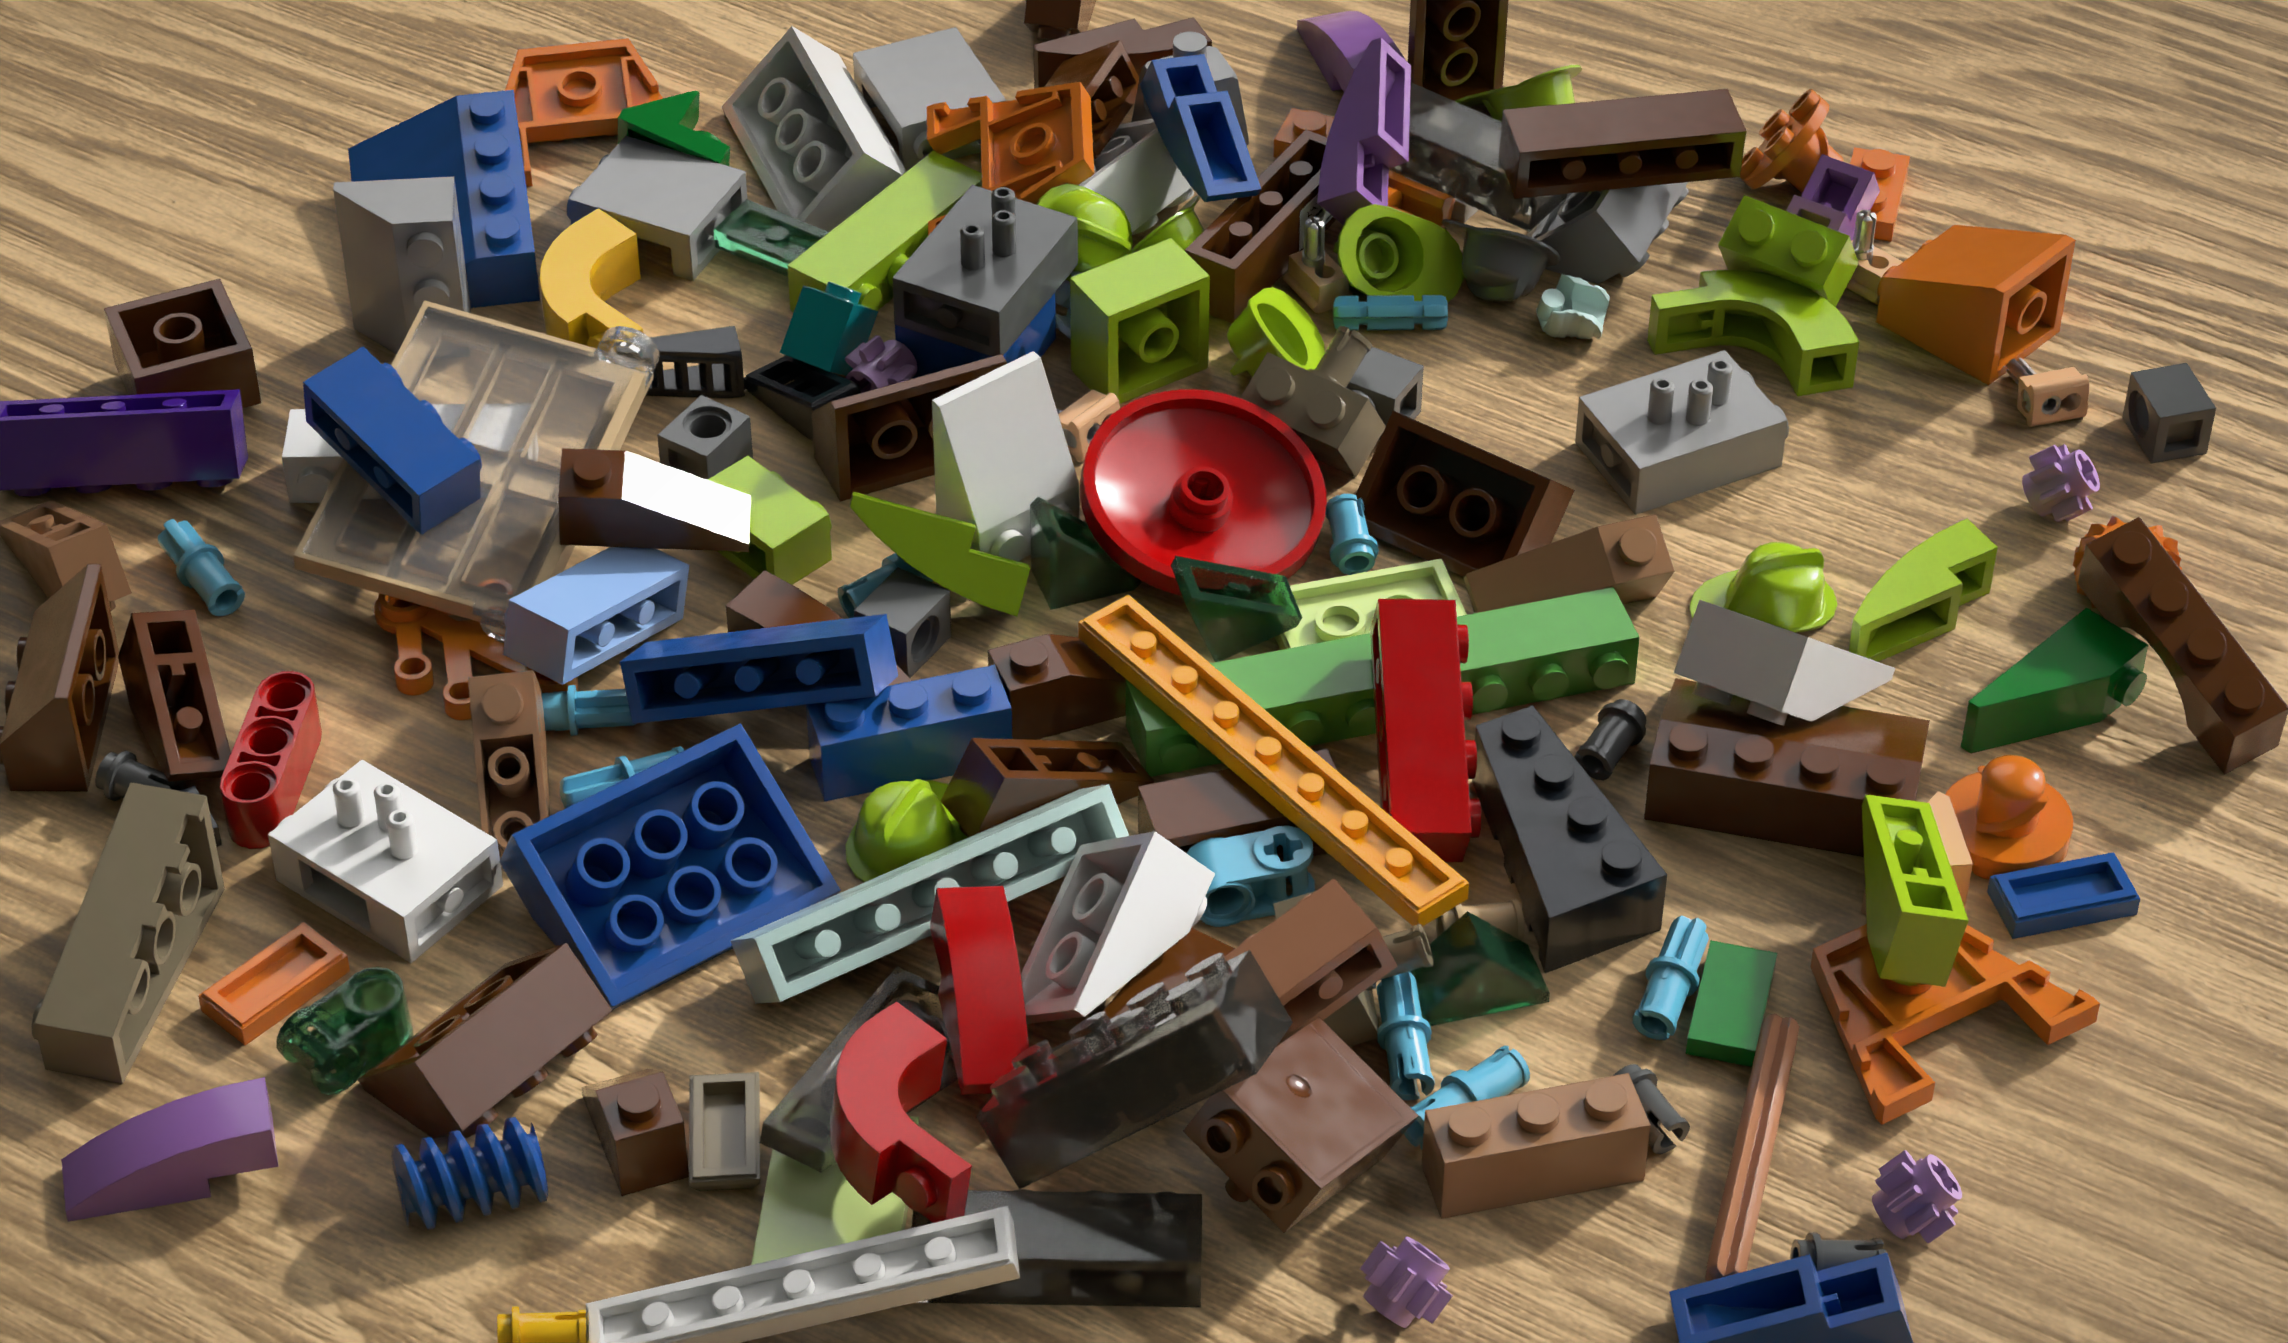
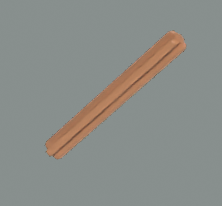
(1753, 1148)

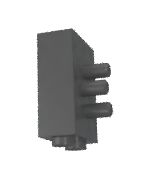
(985, 270)

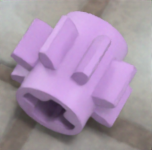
(880, 364)
(2060, 483)
(1916, 1196)
(1406, 1282)

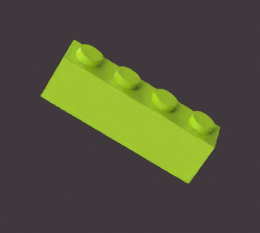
(883, 233)

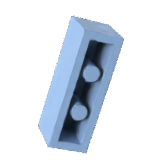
(595, 611)

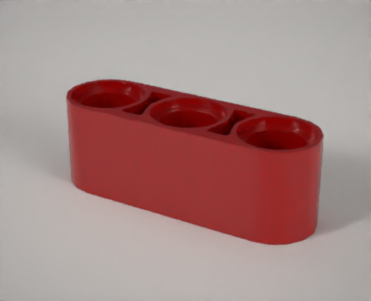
(270, 758)

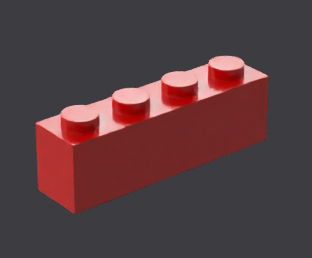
(1421, 723)

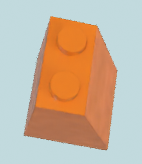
(1979, 296)

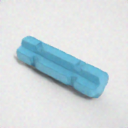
(1391, 312)

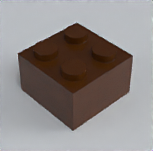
(183, 343)

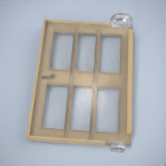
(519, 405)

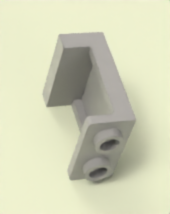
(919, 73)
(663, 199)

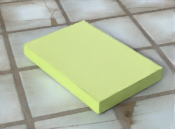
(1347, 603)
(818, 1210)

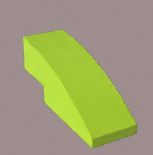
(942, 552)
(1924, 592)

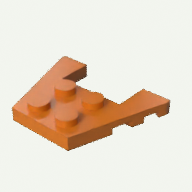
(576, 90)
(1024, 141)
(1883, 1016)

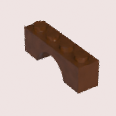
(2221, 688)

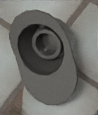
(1501, 262)

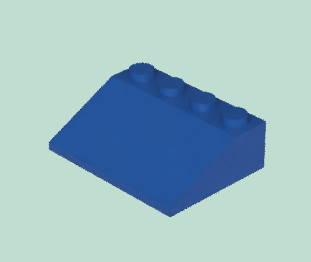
(481, 147)
(668, 866)

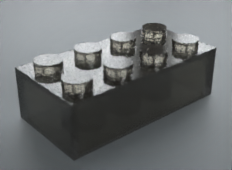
(1134, 1067)

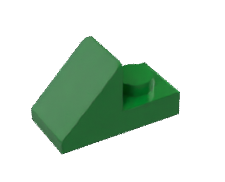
(671, 125)

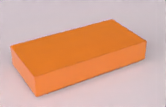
(274, 983)

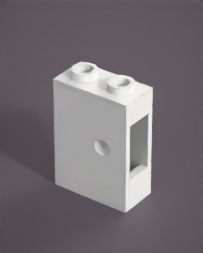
(386, 860)

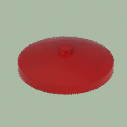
(1201, 483)

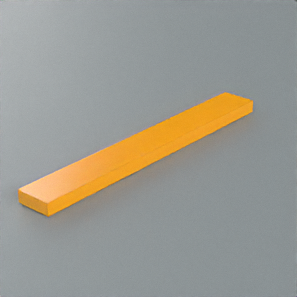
(1274, 762)

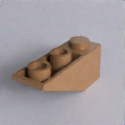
(509, 752)

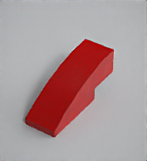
(979, 983)

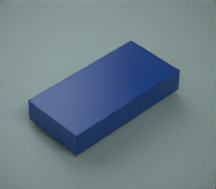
(2063, 895)

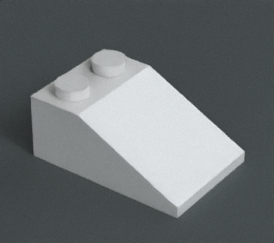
(999, 452)
(1772, 667)
(1110, 921)

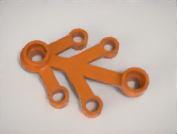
(459, 641)

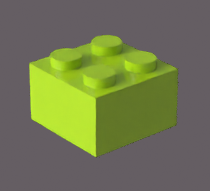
(1140, 321)

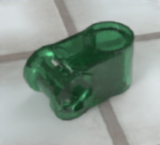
(351, 1030)

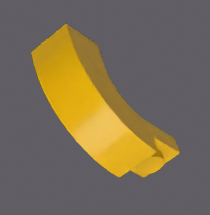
(582, 272)

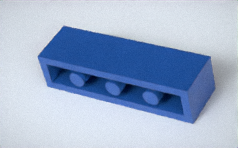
(759, 669)

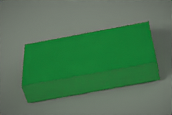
(1731, 1003)

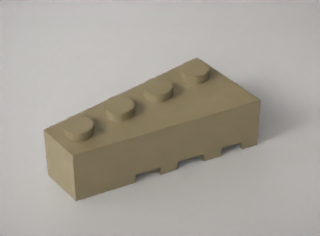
(131, 934)

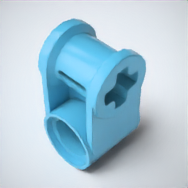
(1251, 873)

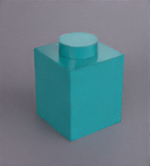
(828, 327)

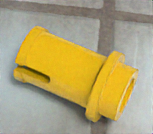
(542, 1327)

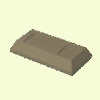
(724, 1131)

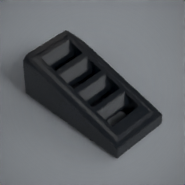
(718, 367)
(797, 399)

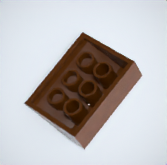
(1775, 781)

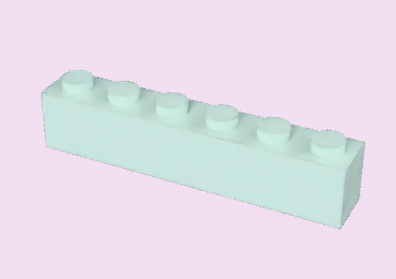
(899, 905)

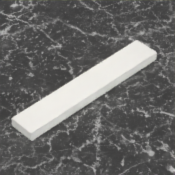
(816, 1285)

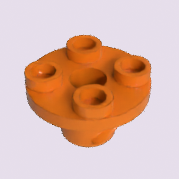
(1790, 145)
(2011, 817)

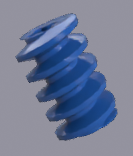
(469, 1172)

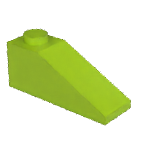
(1910, 893)

